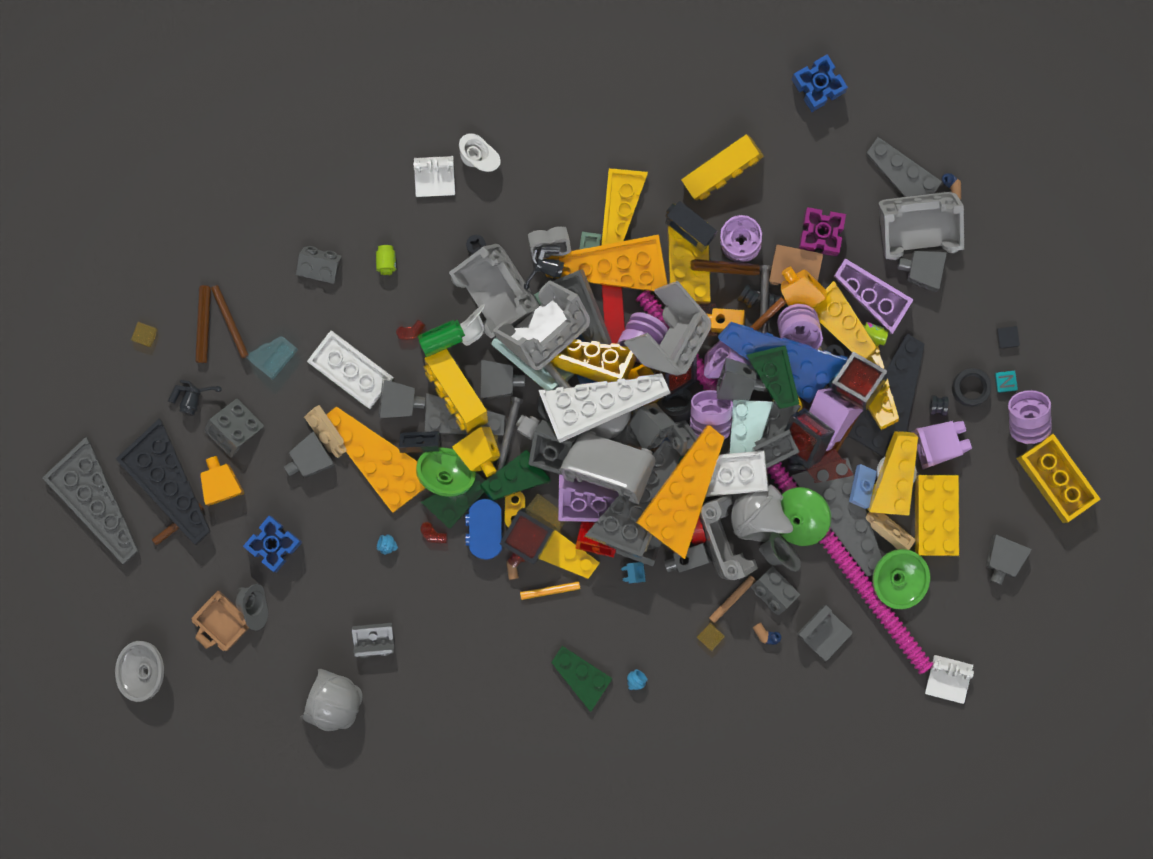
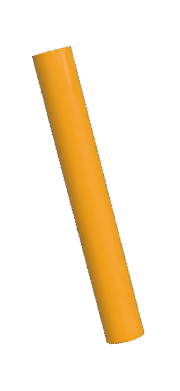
(550, 590)

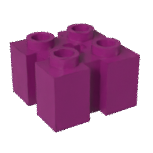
(832, 225)

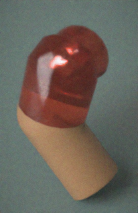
(512, 565)

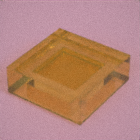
(144, 334)
(710, 636)

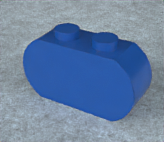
(484, 529)

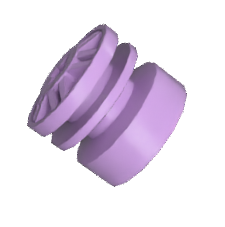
(745, 228)
(641, 324)
(801, 325)
(711, 411)
(1030, 417)

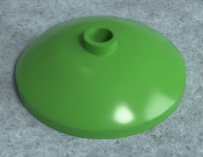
(444, 473)
(811, 511)
(911, 582)

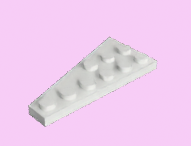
(593, 404)

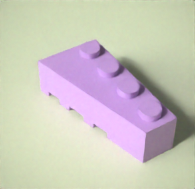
(876, 296)
(583, 500)

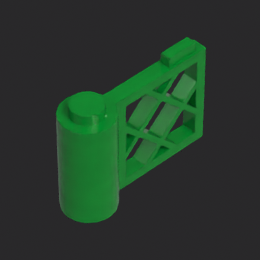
(441, 337)

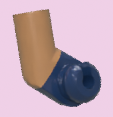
(952, 183)
(765, 636)

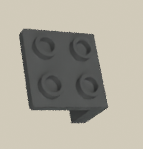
(233, 427)
(824, 633)

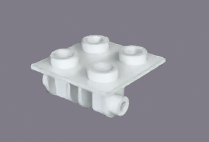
(434, 176)
(949, 679)

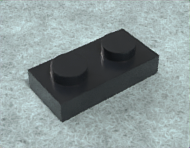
(419, 442)

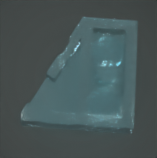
(272, 356)

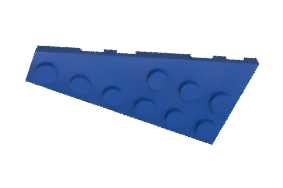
(809, 366)

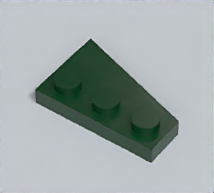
(776, 375)
(514, 478)
(452, 508)
(581, 676)

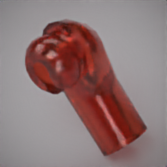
(410, 333)
(431, 535)

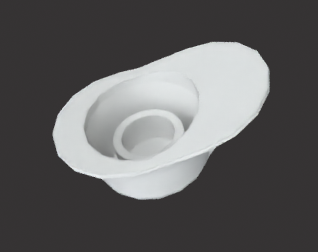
(478, 153)
(473, 327)

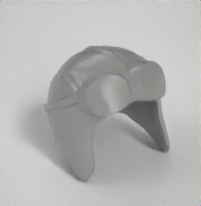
(759, 514)
(332, 702)

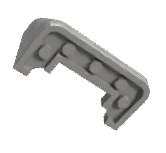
(937, 224)
(497, 284)
(547, 328)
(609, 465)
(726, 564)

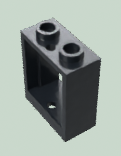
(690, 226)

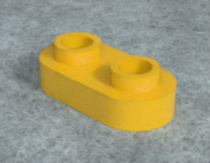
(511, 509)

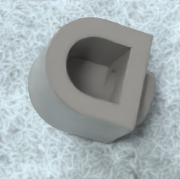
(527, 426)

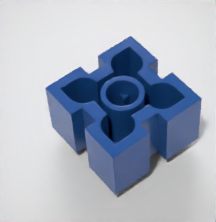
(821, 71)
(260, 544)

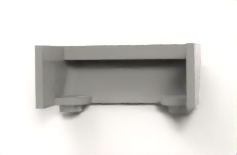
(683, 339)

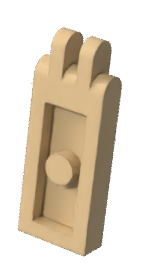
(326, 431)
(890, 530)

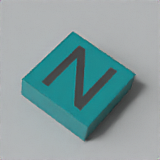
(1005, 381)

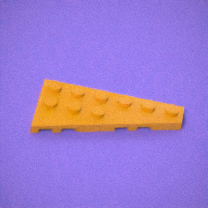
(620, 264)
(381, 462)
(678, 503)

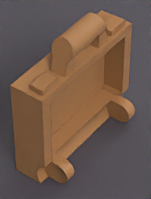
(797, 259)
(220, 621)

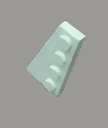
(540, 376)
(748, 424)

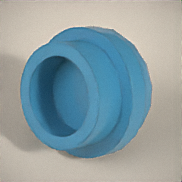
(386, 544)
(636, 680)

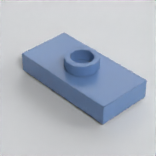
(862, 486)

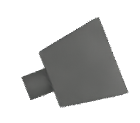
(924, 269)
(498, 380)
(737, 381)
(398, 400)
(651, 425)
(309, 457)
(697, 556)
(1005, 558)

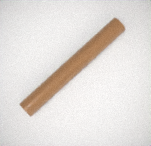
(732, 599)

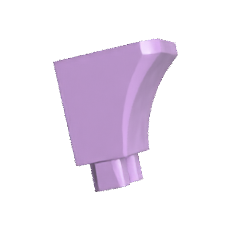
(715, 359)
(834, 412)
(940, 443)

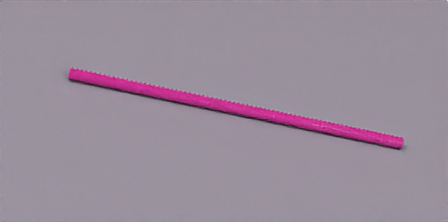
(829, 541)

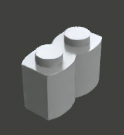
(553, 237)

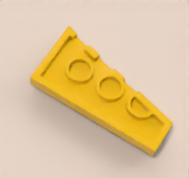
(621, 200)
(843, 323)
(883, 406)
(563, 554)

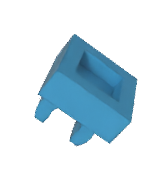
(635, 572)

